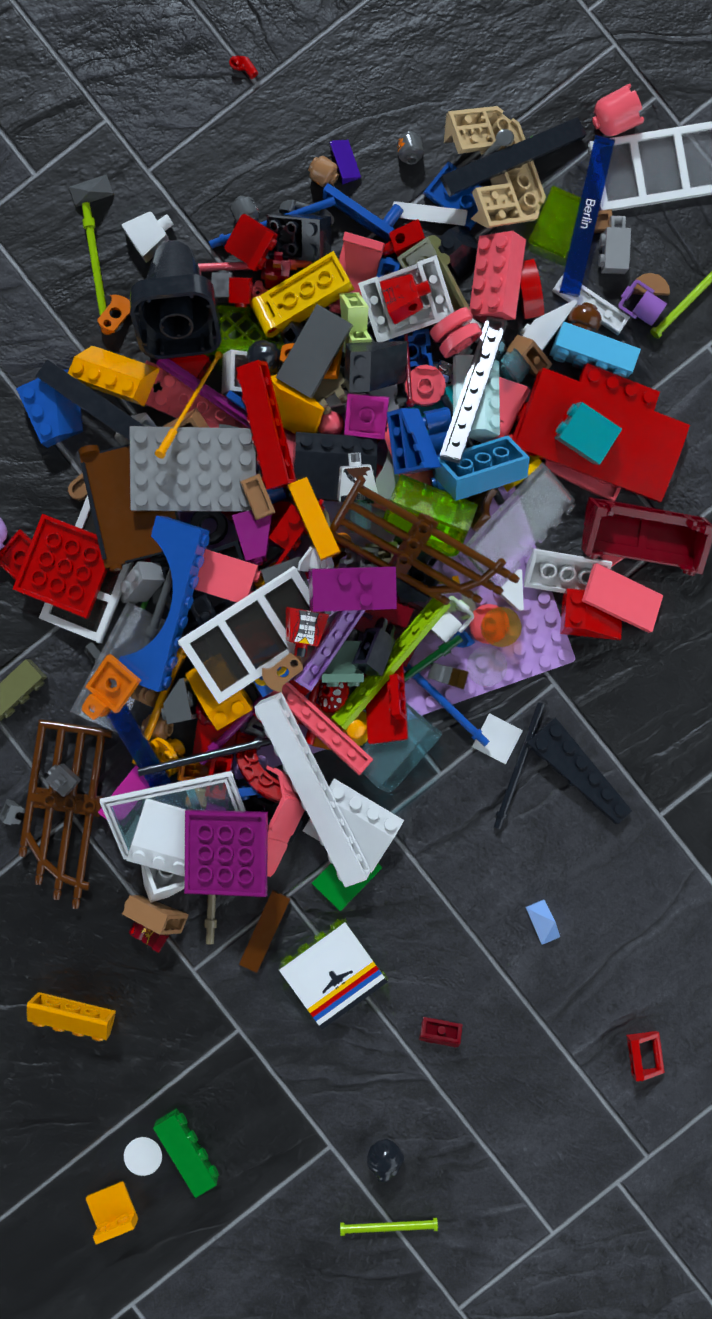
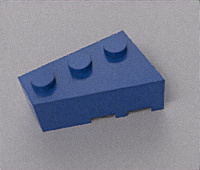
(410, 442)

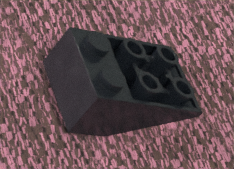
(301, 235)

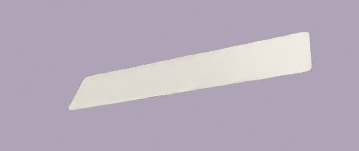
(433, 213)

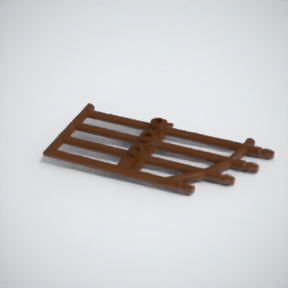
(412, 545)
(71, 803)

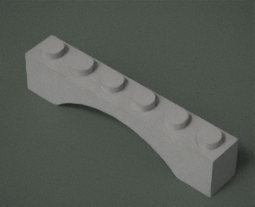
(387, 480)

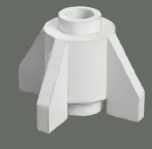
(312, 561)

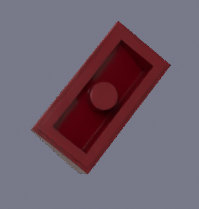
(440, 1032)

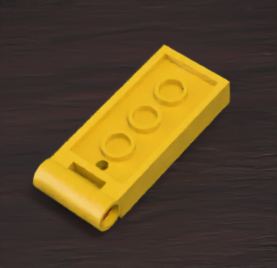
(300, 294)

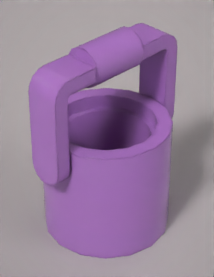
(648, 307)

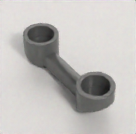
(503, 138)
(291, 205)

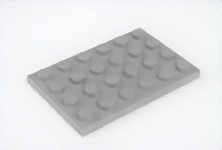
(196, 474)

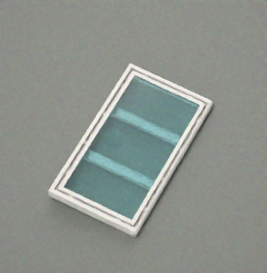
(203, 793)

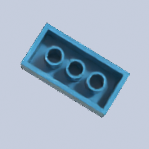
(483, 468)

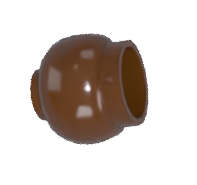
(586, 317)

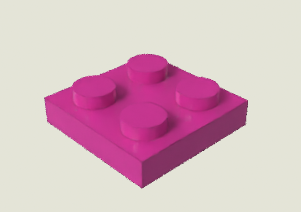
(366, 415)

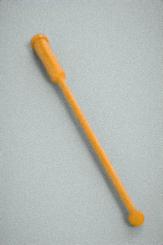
(161, 451)

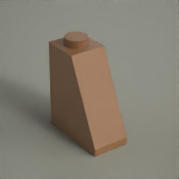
(154, 915)

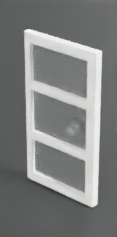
(659, 167)

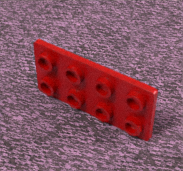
(387, 711)

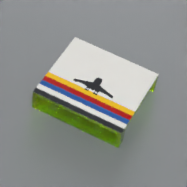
(332, 973)

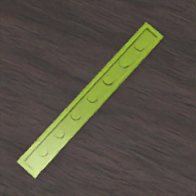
(401, 650)

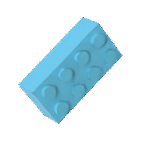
(584, 346)

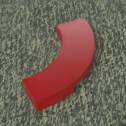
(254, 774)

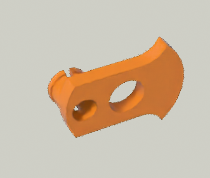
(118, 303)

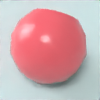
(331, 423)

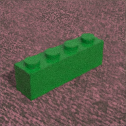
(186, 1153)

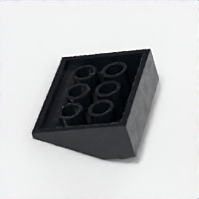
(321, 456)

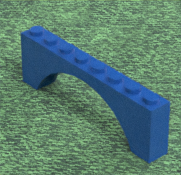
(184, 551)

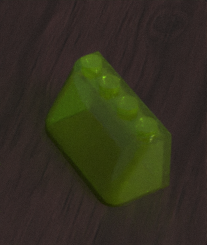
(418, 497)

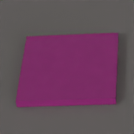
(226, 853)

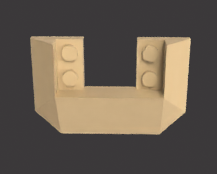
(514, 194)

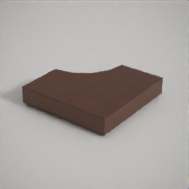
(482, 513)

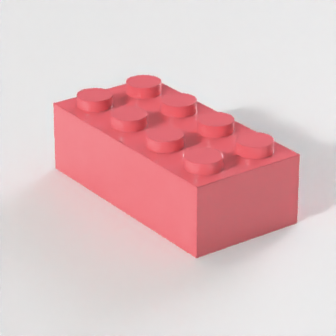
(497, 276)

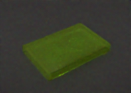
(556, 222)

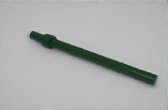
(444, 649)

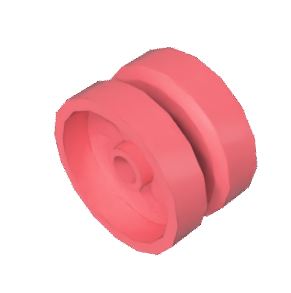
(455, 332)

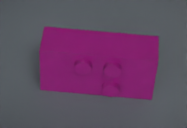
(352, 589)

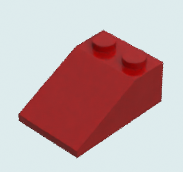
(586, 620)

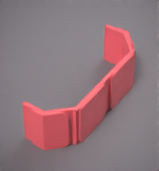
(283, 821)

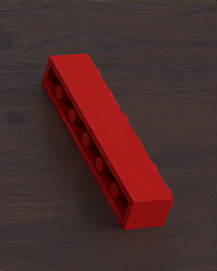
(266, 424)

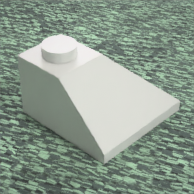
(161, 883)

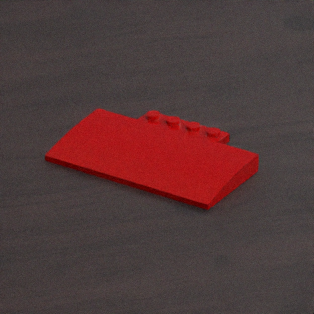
(643, 451)

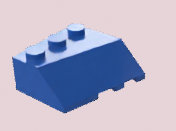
(50, 412)

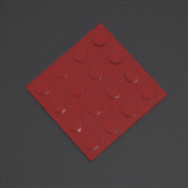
(62, 567)

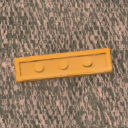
(313, 518)

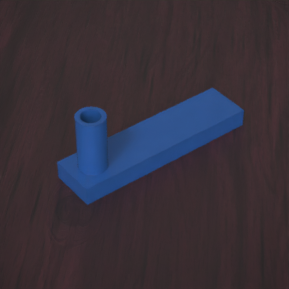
(363, 216)

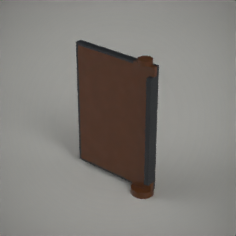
(121, 533)

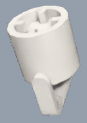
(449, 625)

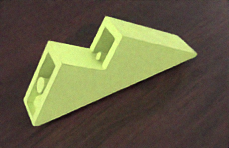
(356, 312)

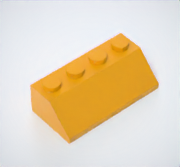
(114, 374)
(70, 1016)

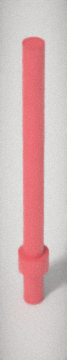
(230, 266)

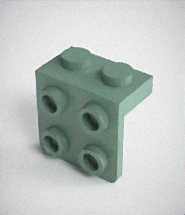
(341, 667)

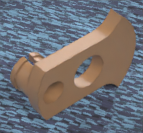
(275, 681)

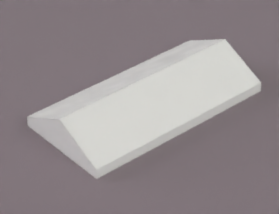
(559, 571)

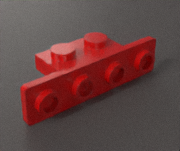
(289, 531)

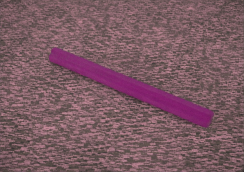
(206, 391)

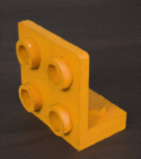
(112, 1212)

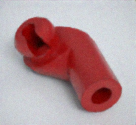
(244, 64)

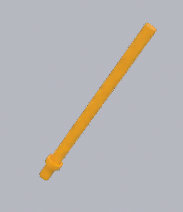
(161, 699)

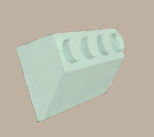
(488, 416)

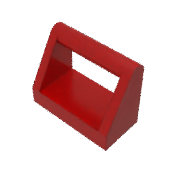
(637, 1070)

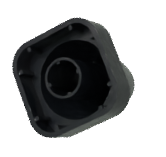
(175, 306)

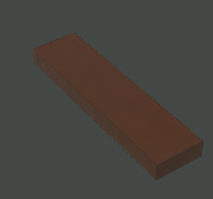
(264, 931)

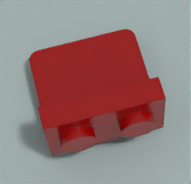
(251, 242)

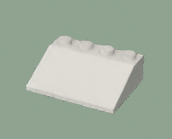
(369, 823)
(160, 838)

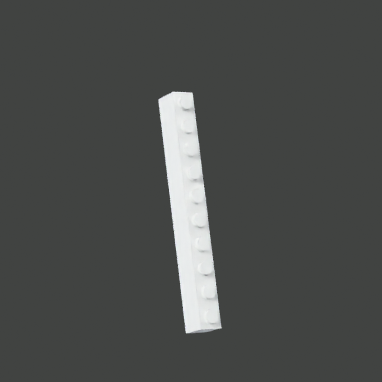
(312, 789)

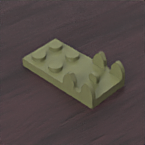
(428, 248)

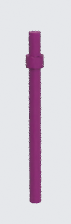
(233, 729)

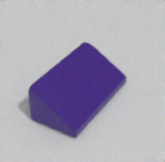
(345, 160)

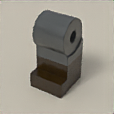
(448, 675)

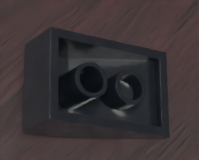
(374, 365)

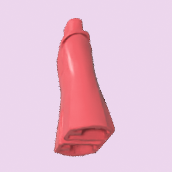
(512, 399)

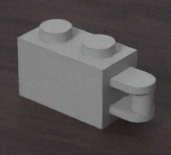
(615, 247)
(141, 582)

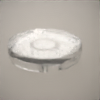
(486, 666)

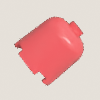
(618, 112)

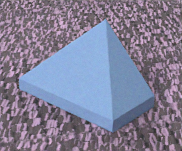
(543, 922)

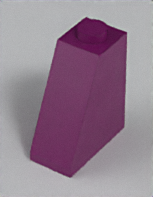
(253, 536)

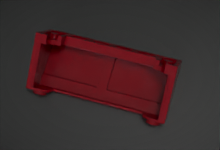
(646, 535)

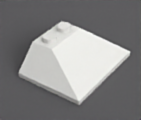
(436, 304)

